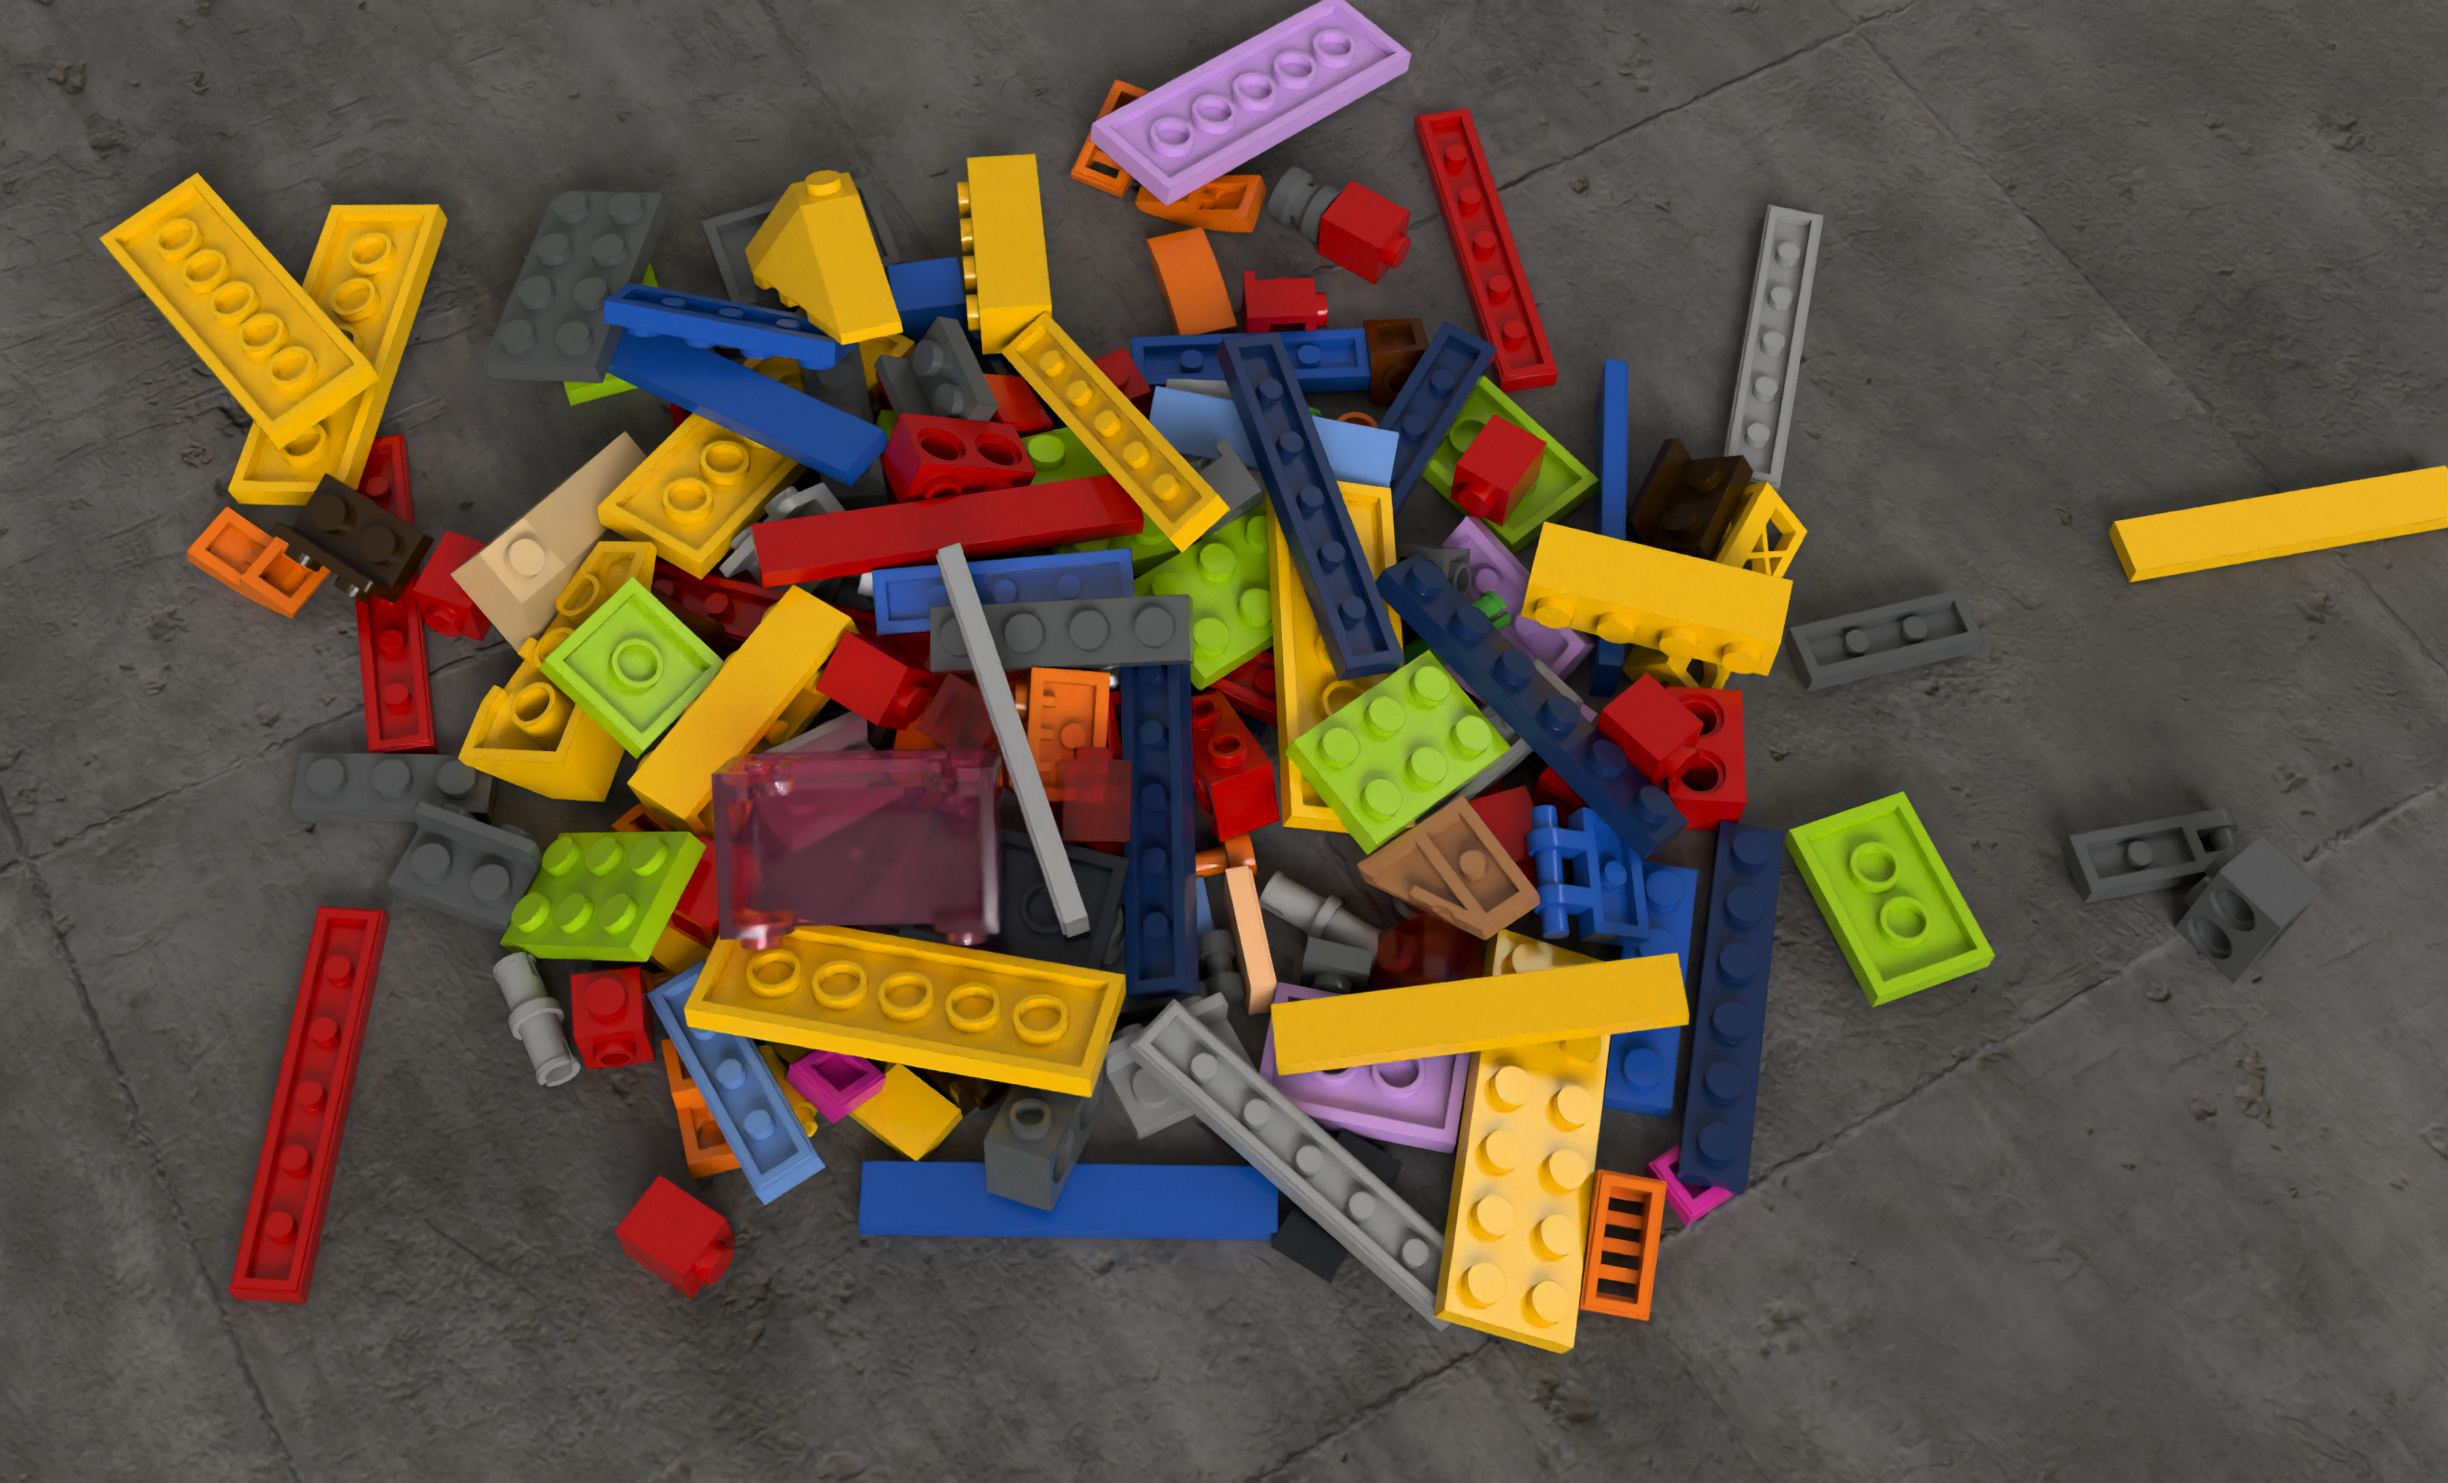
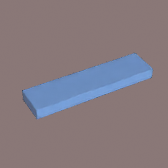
(1199, 422)
(740, 1095)

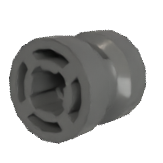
(1301, 202)

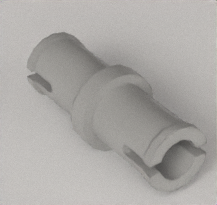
(1317, 915)
(536, 1019)

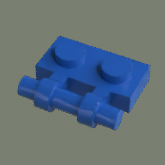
(1606, 876)

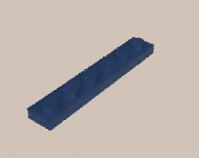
(1309, 507)
(1531, 705)
(1161, 848)
(1730, 1008)

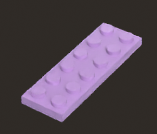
(1249, 99)

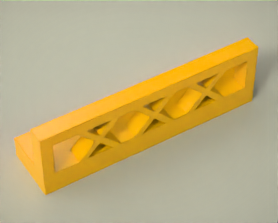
(1742, 542)

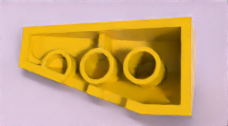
(825, 259)
(531, 727)

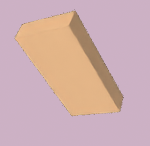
(1250, 939)

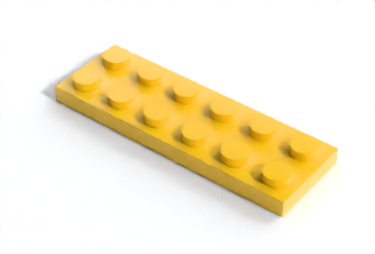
(370, 284)
(239, 310)
(713, 482)
(1303, 670)
(915, 1005)
(1524, 1174)

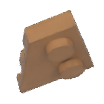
(1454, 872)

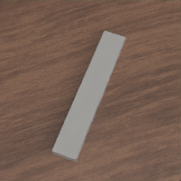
(1773, 342)
(1012, 741)
(1294, 1154)

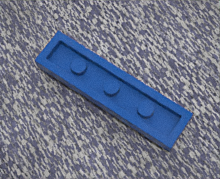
(714, 322)
(1319, 358)
(907, 593)
(1645, 1061)

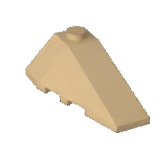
(538, 554)

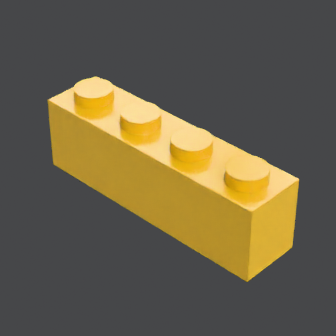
(1007, 247)
(1657, 599)
(751, 705)

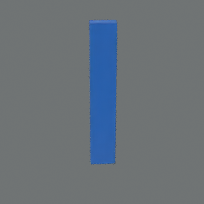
(750, 404)
(1610, 502)
(1094, 1203)

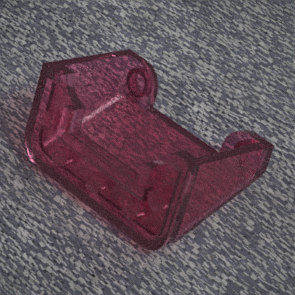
(859, 842)

